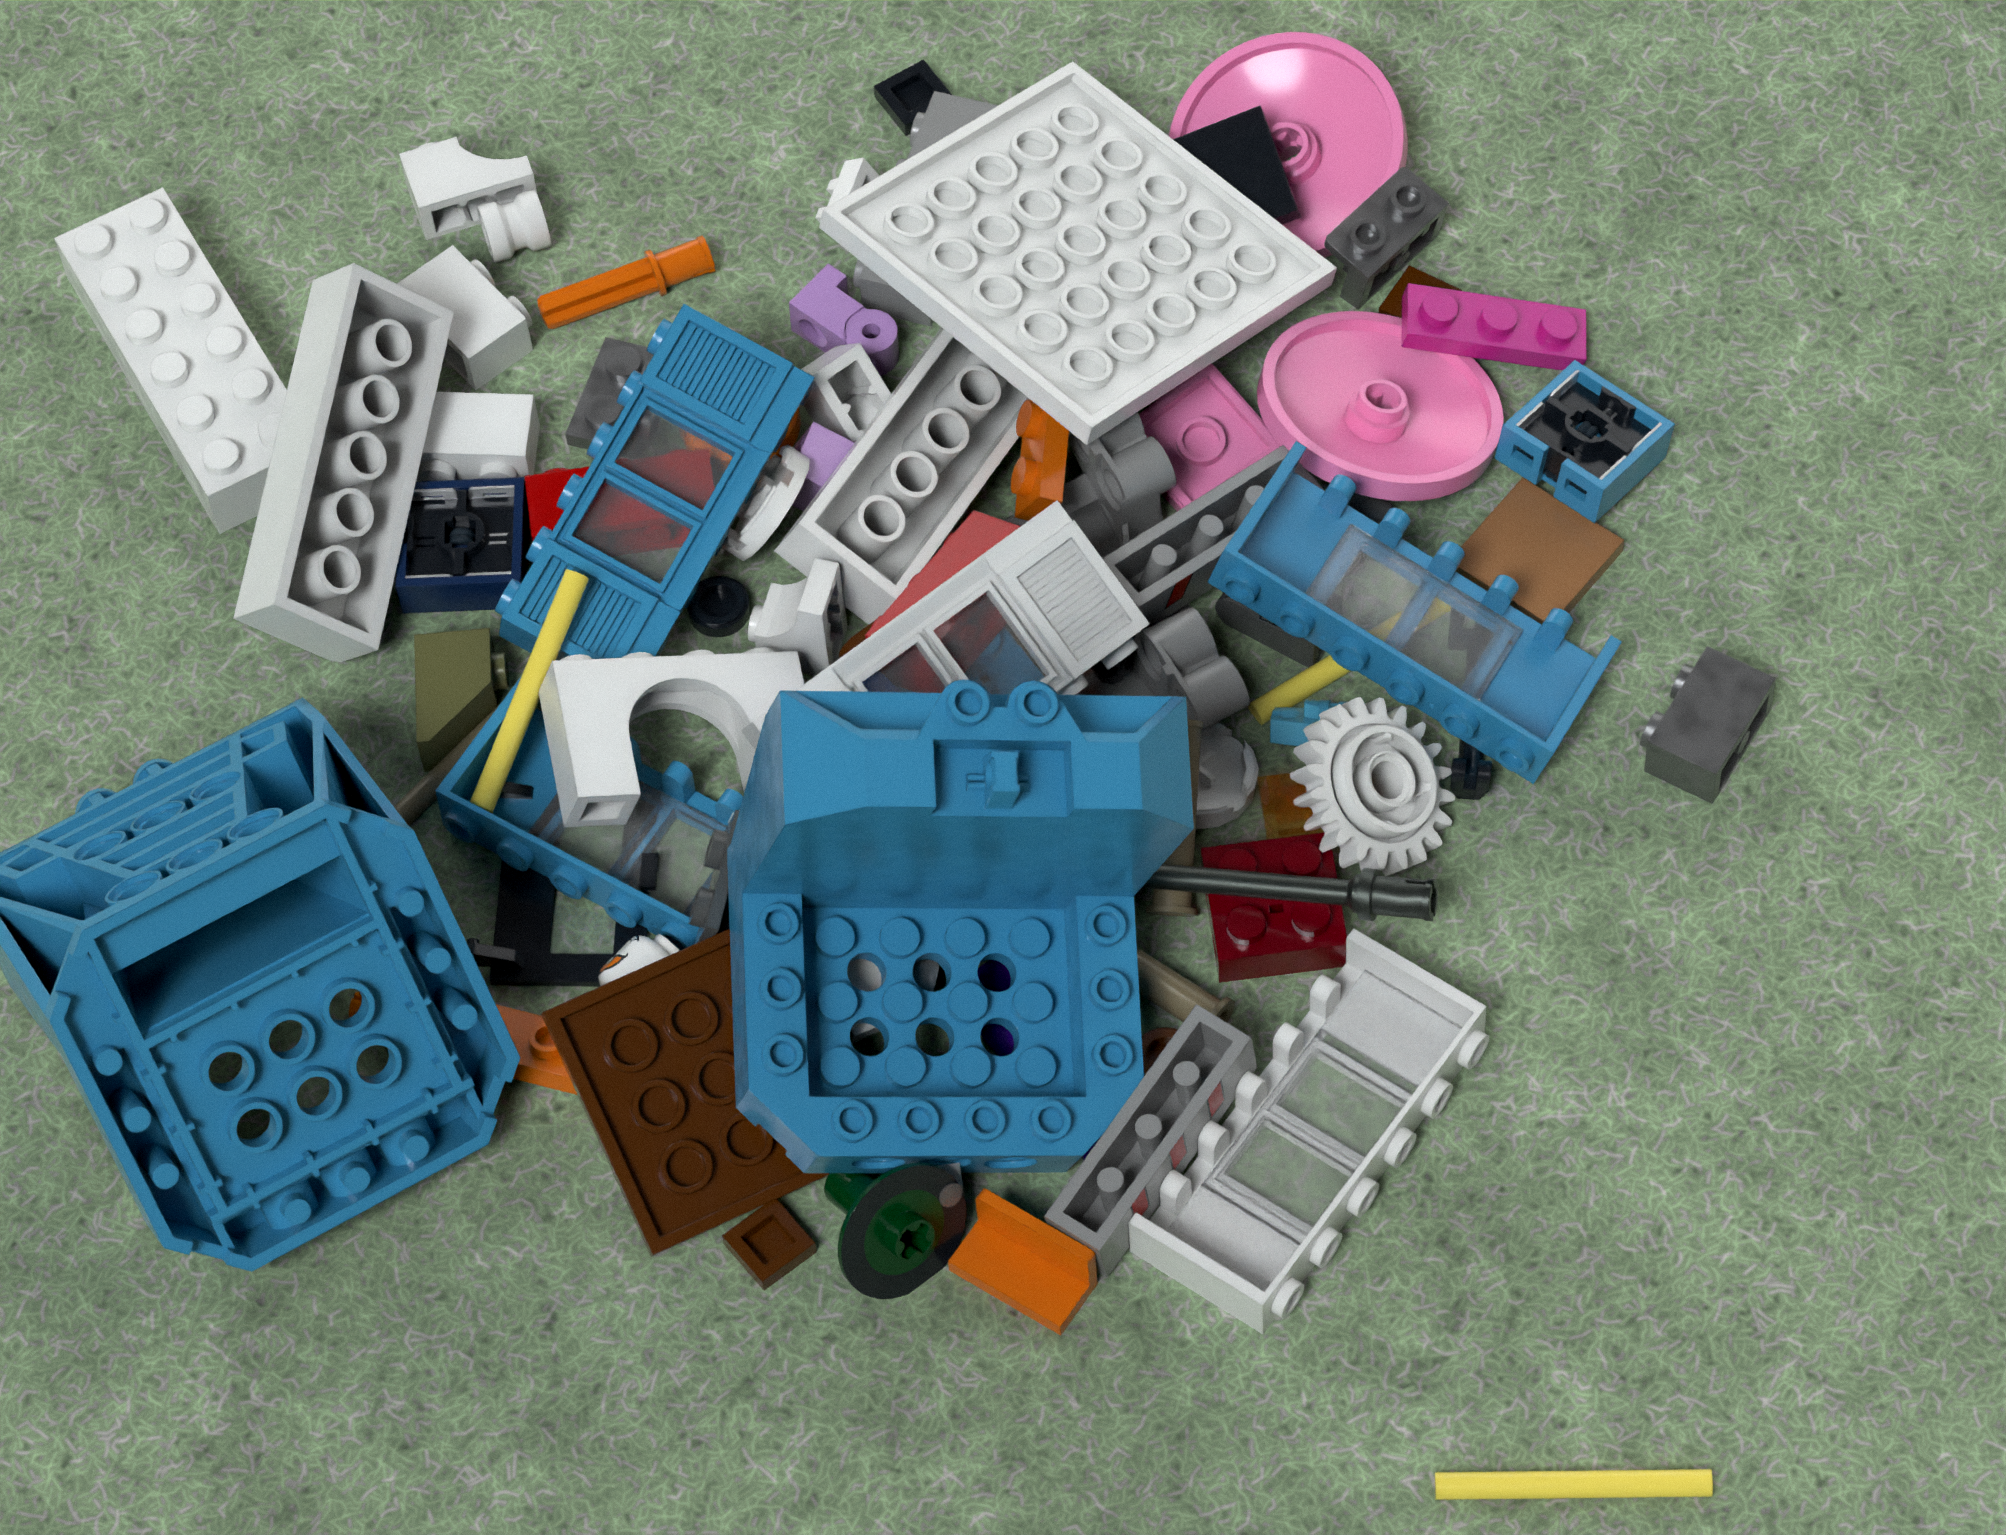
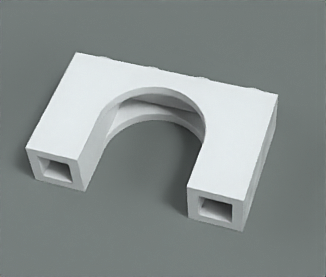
(594, 700)

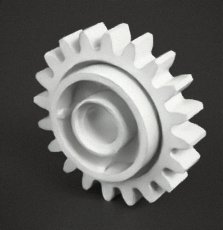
(1372, 786)

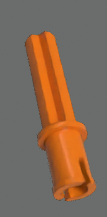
(626, 283)

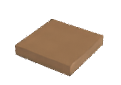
(1542, 547)

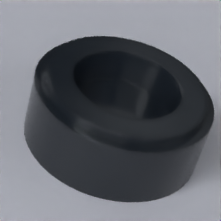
(719, 607)

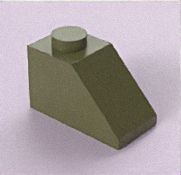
(454, 688)

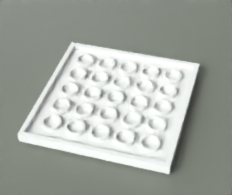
(1078, 251)

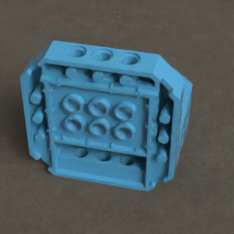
(954, 840)
(206, 919)

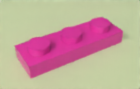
(1492, 327)

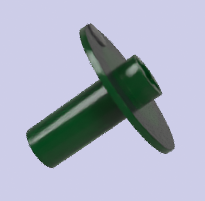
(896, 1226)

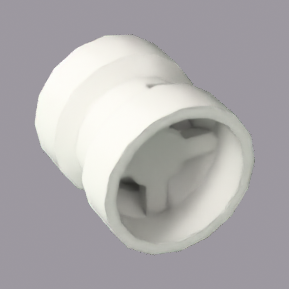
(514, 225)

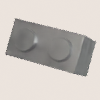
(1707, 724)

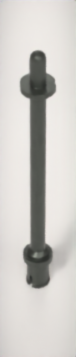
(1365, 893)

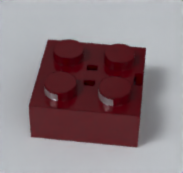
(1274, 935)

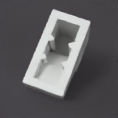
(451, 182)
(845, 390)
(804, 618)

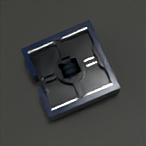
(463, 544)

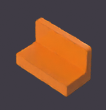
(1025, 1263)

